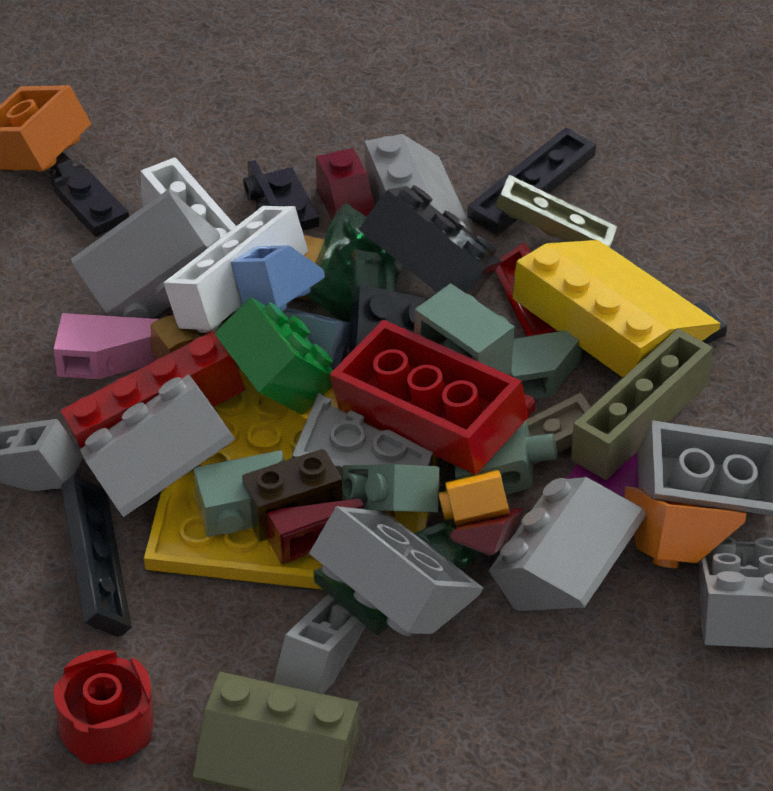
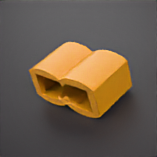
(474, 498)

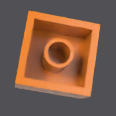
(39, 126)

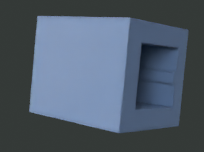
(274, 274)

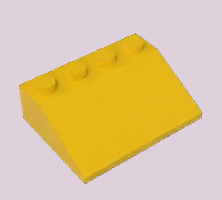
(604, 302)

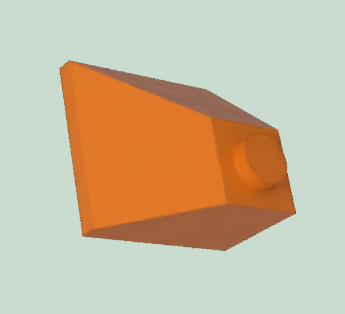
(680, 530)

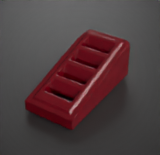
(296, 529)

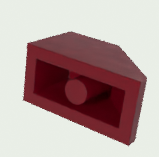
(342, 181)

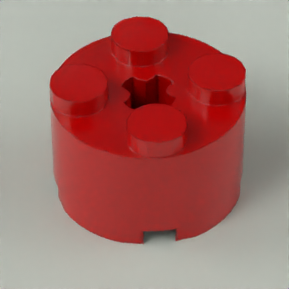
(104, 707)

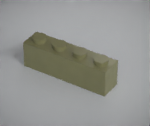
(651, 391)

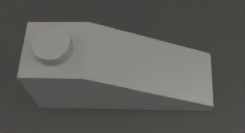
(37, 455)
(318, 647)

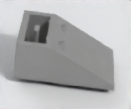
(737, 594)

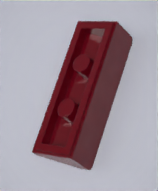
(489, 534)

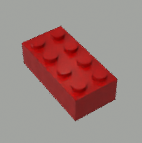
(430, 395)

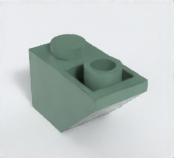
(544, 362)
(392, 487)

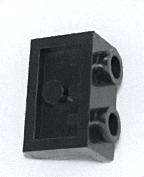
(280, 189)

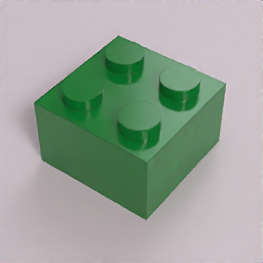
(277, 354)

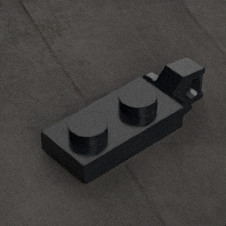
(86, 196)

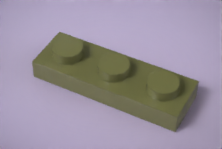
(552, 214)

